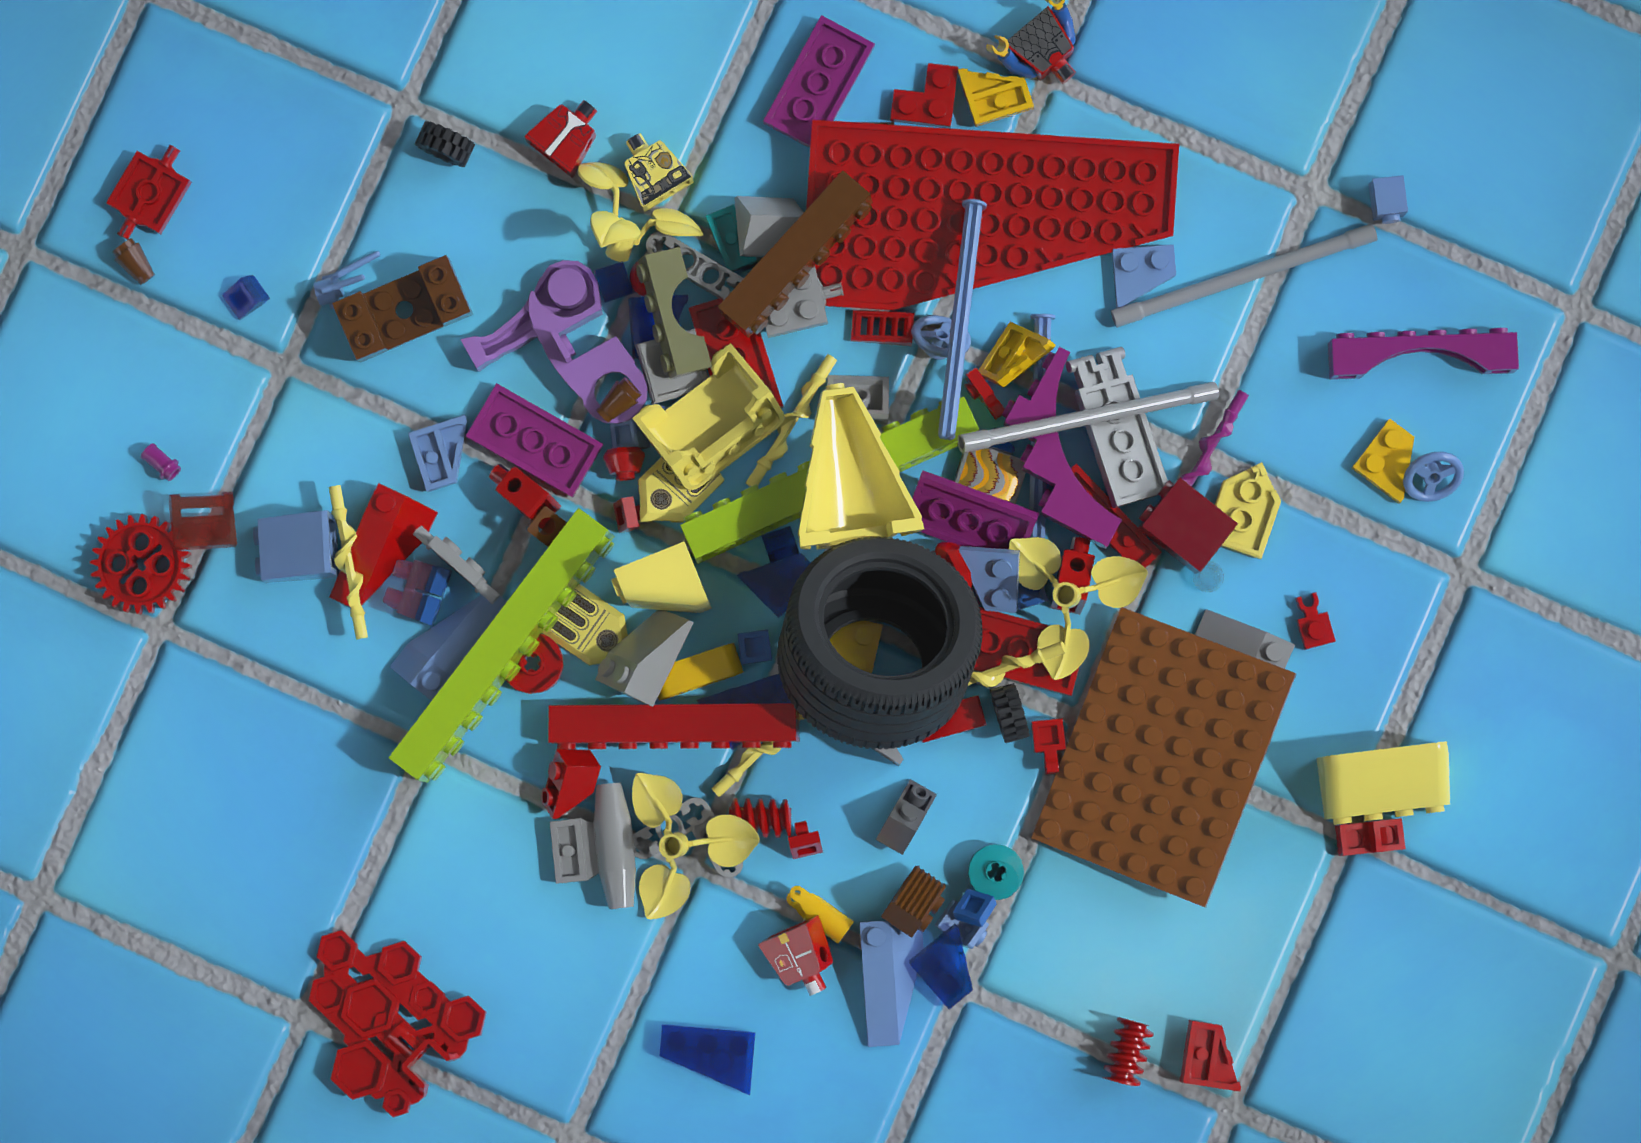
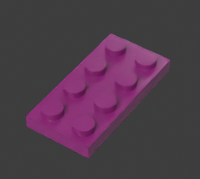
(819, 80)
(534, 440)
(968, 515)

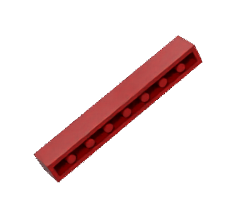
(673, 724)

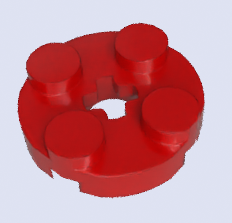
(548, 673)

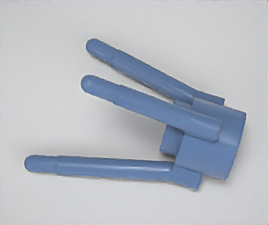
(331, 288)

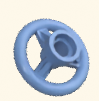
(937, 341)
(1432, 471)

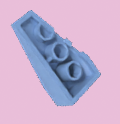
(437, 652)
(887, 979)

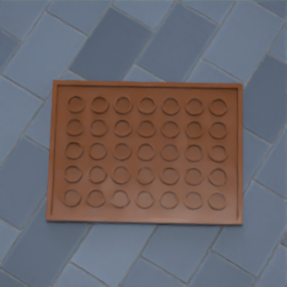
(1164, 756)

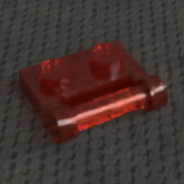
(202, 531)

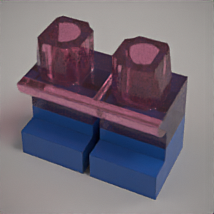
(419, 577)

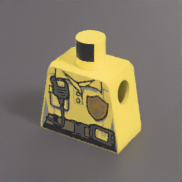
(654, 172)

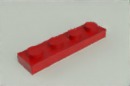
(1128, 539)

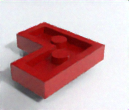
(931, 107)

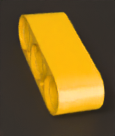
(701, 670)

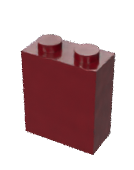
(1186, 524)

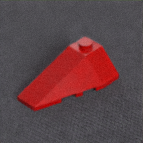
(383, 539)

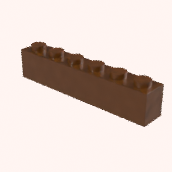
(795, 254)

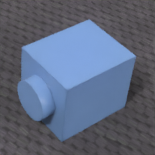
(1388, 199)

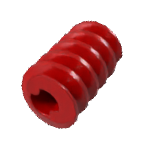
(764, 817)
(1128, 1052)

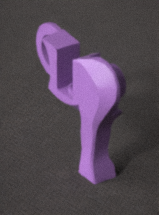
(561, 303)

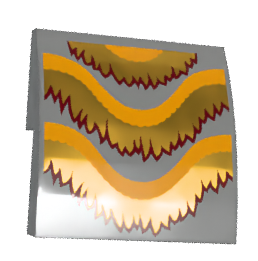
(991, 473)

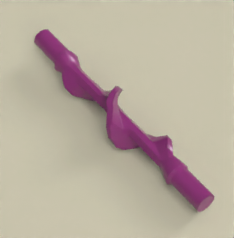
(1209, 443)

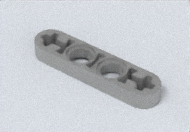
(699, 267)

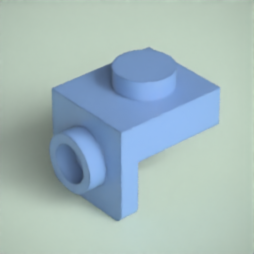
(970, 934)

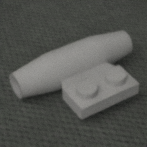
(599, 847)

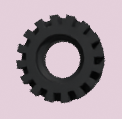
(444, 144)
(1009, 713)

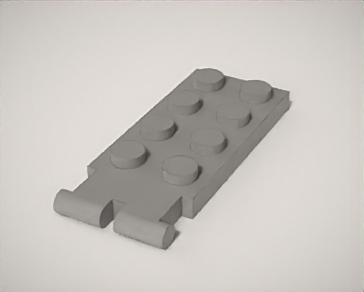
(1122, 445)

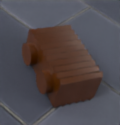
(914, 901)

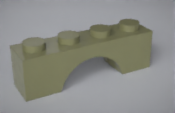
(681, 350)

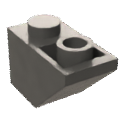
(906, 817)

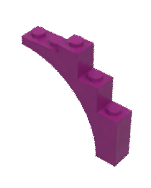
(1068, 502)

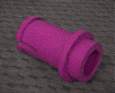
(161, 462)

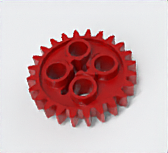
(122, 543)

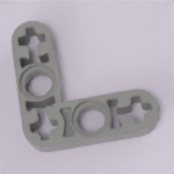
(698, 828)

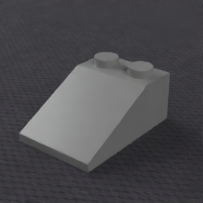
(1244, 638)
(645, 657)

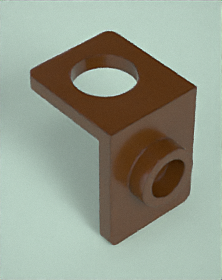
(550, 530)

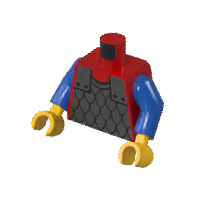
(1040, 45)

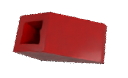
(570, 780)

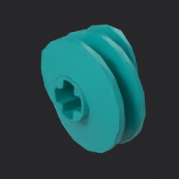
(981, 864)

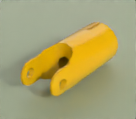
(810, 905)

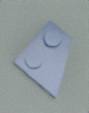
(1141, 270)
(439, 452)
(994, 576)

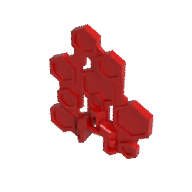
(372, 1011)

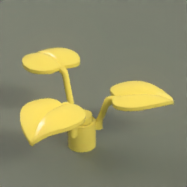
(622, 234)
(1117, 584)
(728, 838)

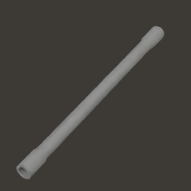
(1139, 310)
(986, 438)

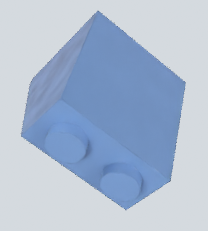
(296, 547)

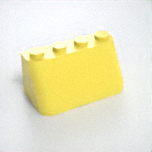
(1384, 782)

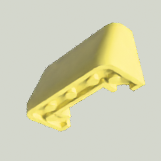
(712, 421)
(662, 582)

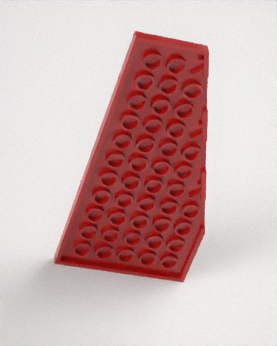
(1044, 197)

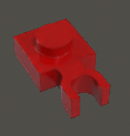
(979, 388)
(1315, 627)

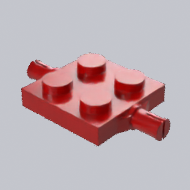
(149, 192)

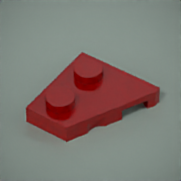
(1207, 1058)

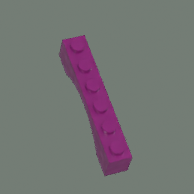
(1485, 352)

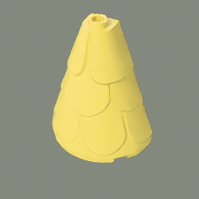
(851, 478)

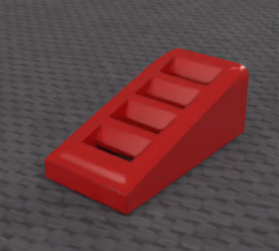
(905, 340)

